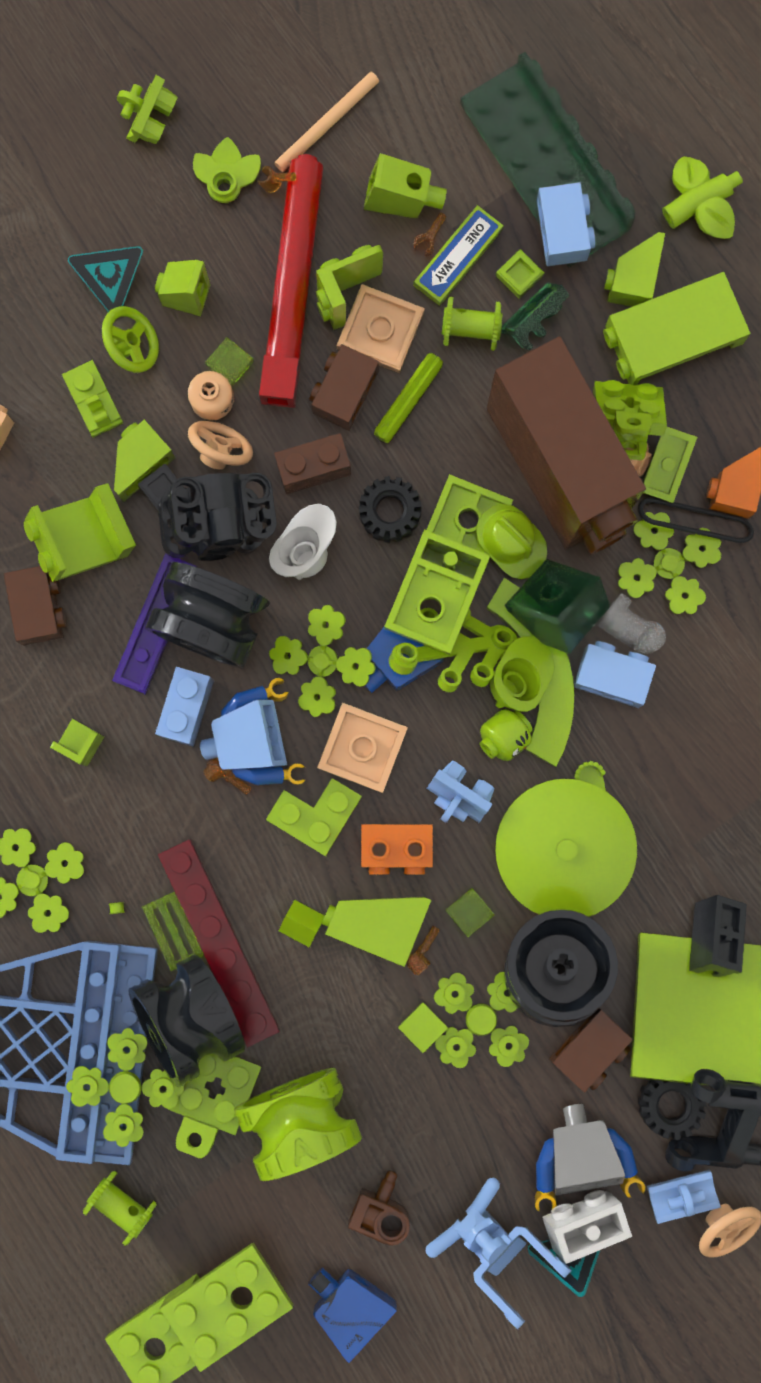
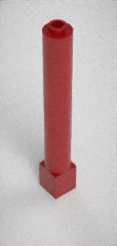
(291, 285)

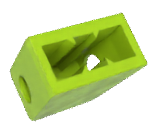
(401, 188)

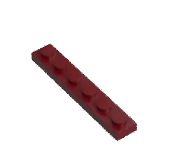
(218, 942)

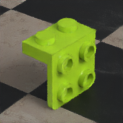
(343, 274)

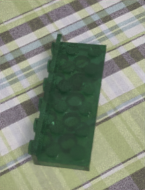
(543, 146)

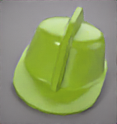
(511, 540)
(522, 674)

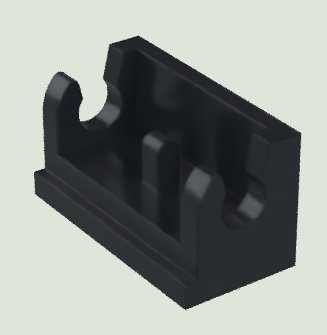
(718, 936)

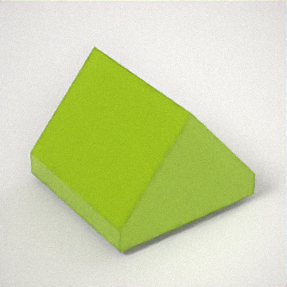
(301, 923)

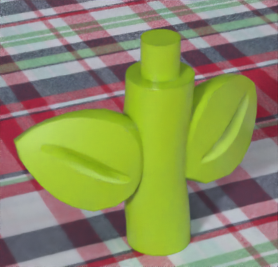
(703, 198)

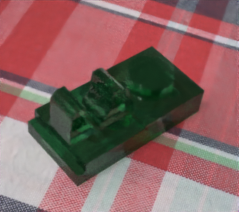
(541, 306)

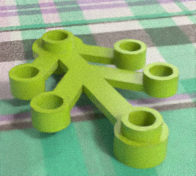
(462, 650)

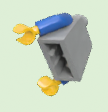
(583, 1159)

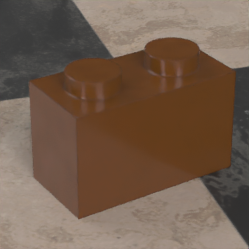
(344, 386)
(313, 463)
(34, 606)
(592, 1050)

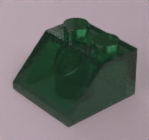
(559, 604)

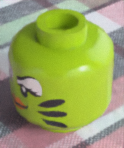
(505, 735)

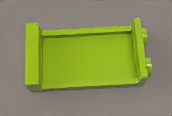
(675, 328)

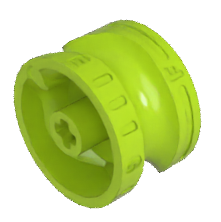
(298, 1124)

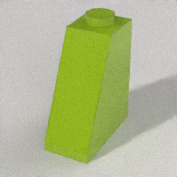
(378, 925)

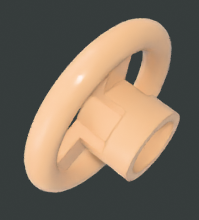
(217, 448)
(730, 1225)

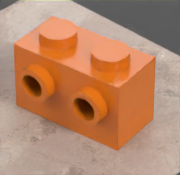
(396, 847)

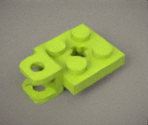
(632, 413)
(210, 1115)

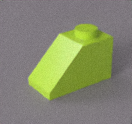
(635, 273)
(184, 286)
(138, 456)

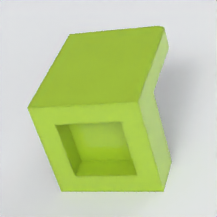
(78, 743)

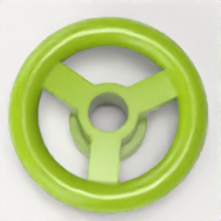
(126, 343)

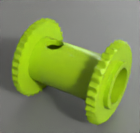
(472, 323)
(119, 1208)

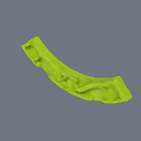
(557, 702)

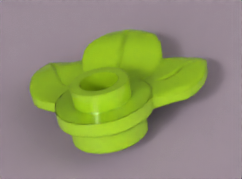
(226, 167)

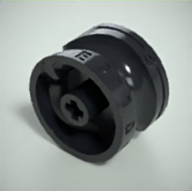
(207, 614)
(553, 941)
(187, 1020)

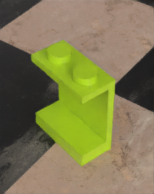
(79, 534)

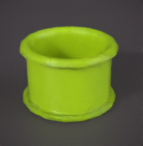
(116, 908)

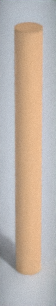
(327, 121)

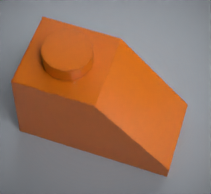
(737, 487)

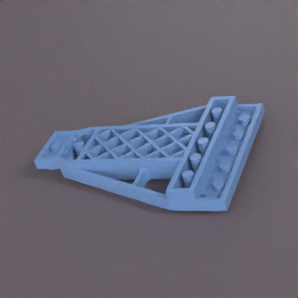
(99, 1012)

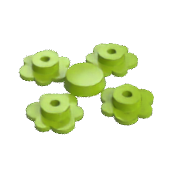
(669, 564)
(322, 660)
(34, 879)
(480, 1020)
(123, 1087)

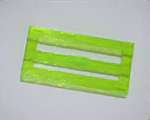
(161, 904)

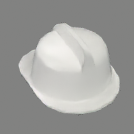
(304, 543)

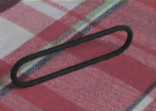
(693, 530)

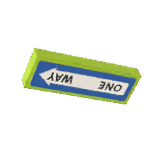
(458, 255)

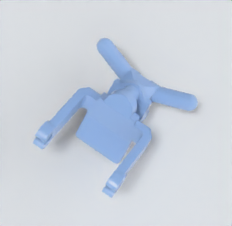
(492, 1245)

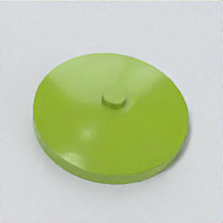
(566, 847)

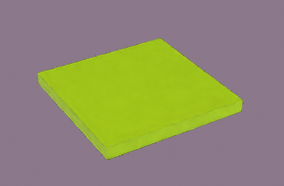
(692, 1018)

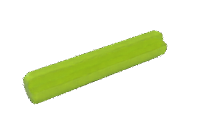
(408, 397)

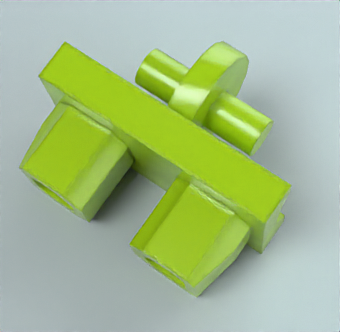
(155, 97)

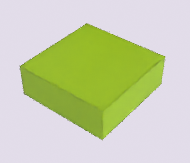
(519, 274)
(422, 1027)

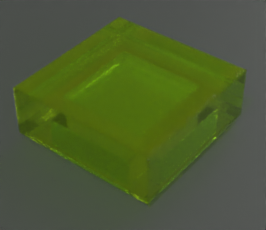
(229, 361)
(469, 912)

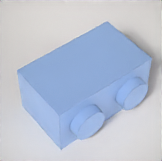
(564, 224)
(615, 674)
(184, 706)

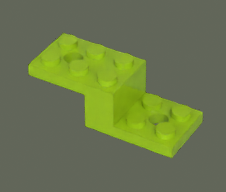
(444, 568)
(200, 1320)

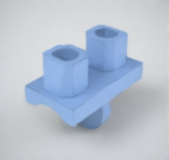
(457, 798)
(683, 1196)

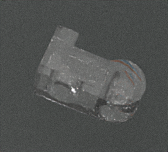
(631, 629)

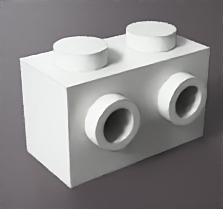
(586, 1226)

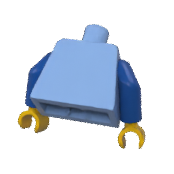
(250, 738)

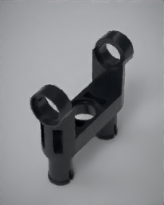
(732, 1144)

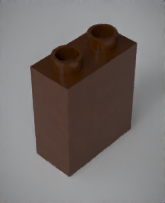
(565, 447)

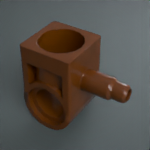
(374, 1207)

